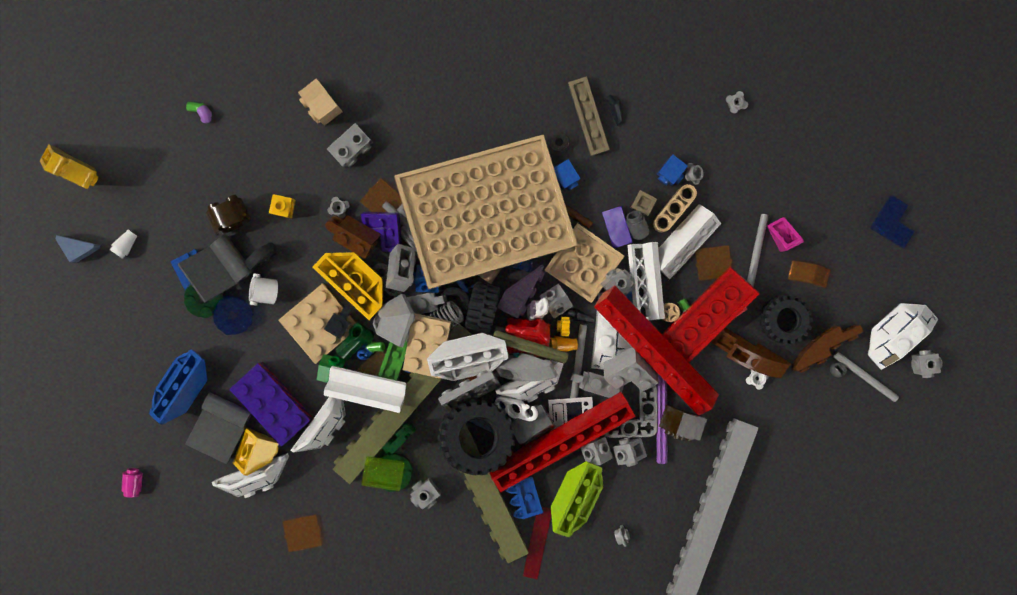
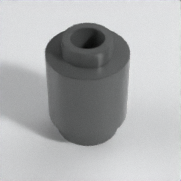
(637, 225)

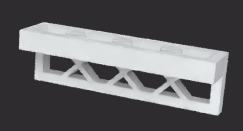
(649, 281)

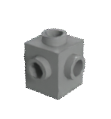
(615, 276)
(557, 300)
(926, 363)
(597, 451)
(625, 451)
(427, 487)

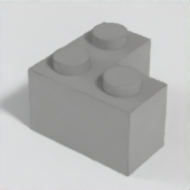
(630, 367)

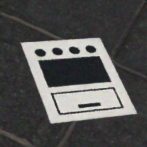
(566, 409)

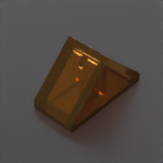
(809, 273)

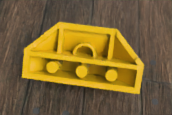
(353, 280)

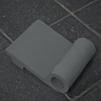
(215, 268)
(218, 428)

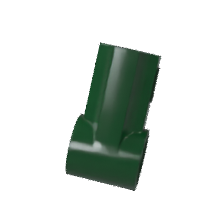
(358, 336)

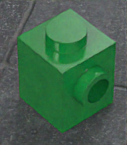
(325, 365)

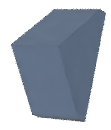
(76, 249)

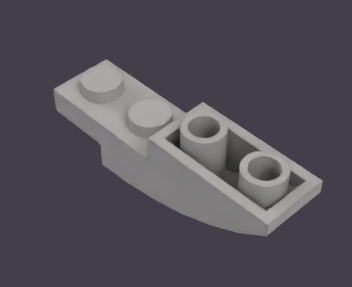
(526, 368)

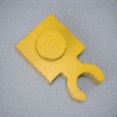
(563, 326)

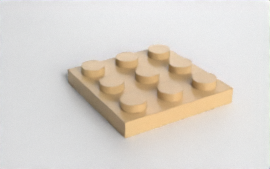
(584, 265)
(308, 320)

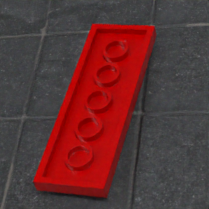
(710, 313)

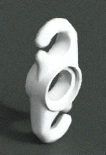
(537, 309)
(522, 406)

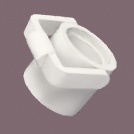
(262, 290)

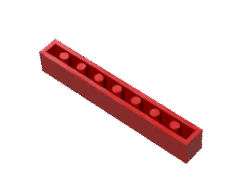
(656, 350)
(563, 441)

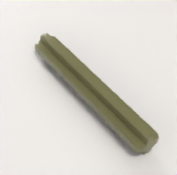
(532, 347)

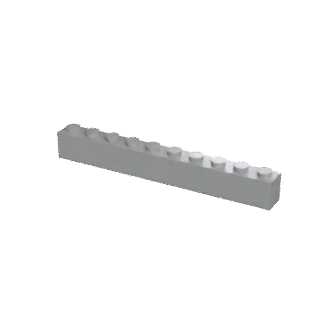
(713, 508)

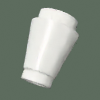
(123, 244)

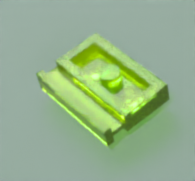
(382, 473)

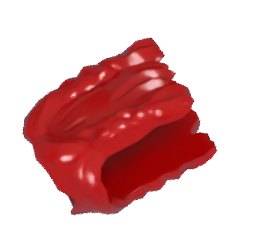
(531, 330)

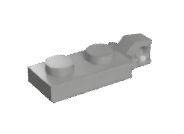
(426, 302)
(595, 384)

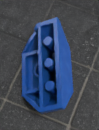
(179, 387)

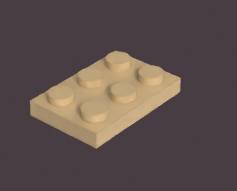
(424, 338)

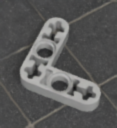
(643, 418)

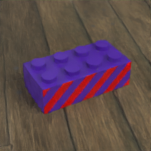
(271, 403)

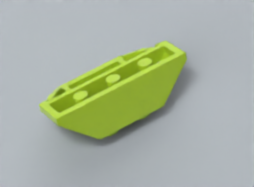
(576, 498)

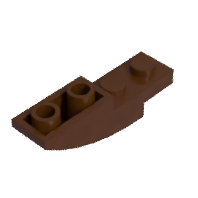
(818, 349)
(750, 356)

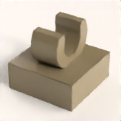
(643, 203)

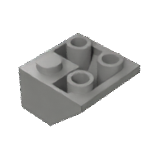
(394, 320)

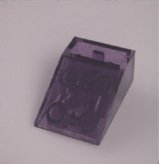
(515, 297)

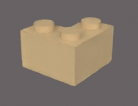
(321, 104)

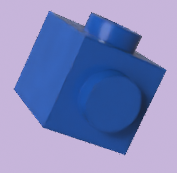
(672, 171)
(566, 175)

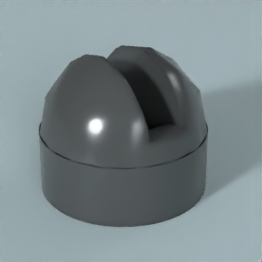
(835, 372)

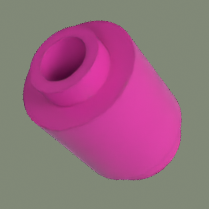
(131, 482)

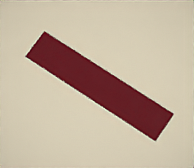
(537, 544)

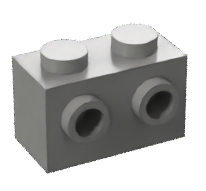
(350, 145)
(401, 268)

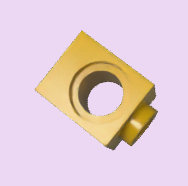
(282, 206)

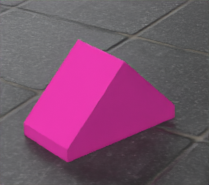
(784, 234)

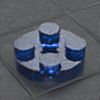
(231, 326)

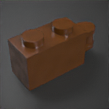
(353, 235)

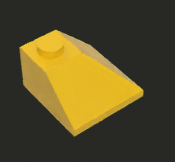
(254, 451)

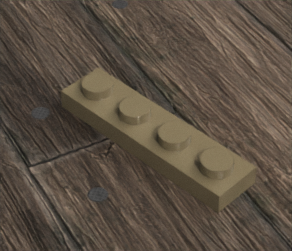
(588, 116)

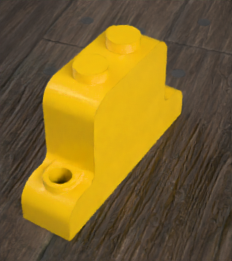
(61, 164)

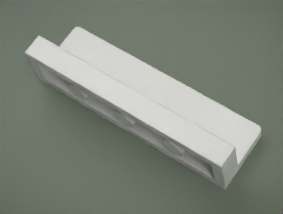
(686, 240)
(365, 389)

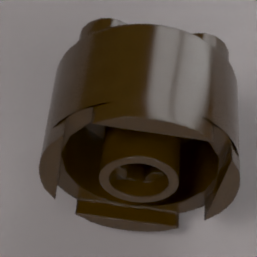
(227, 215)

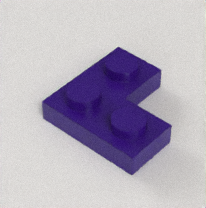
(387, 225)

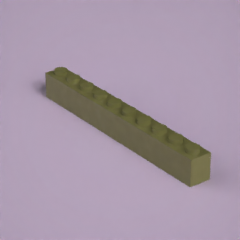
(388, 422)

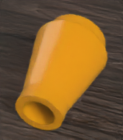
(563, 344)

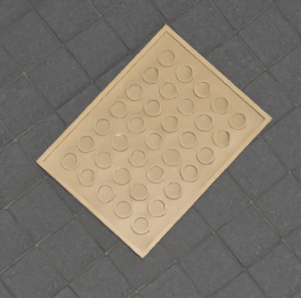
(485, 211)

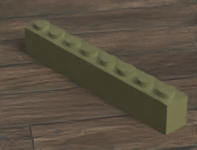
(493, 505)

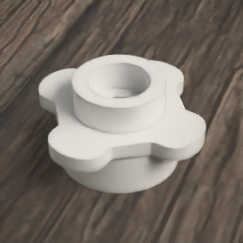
(757, 383)

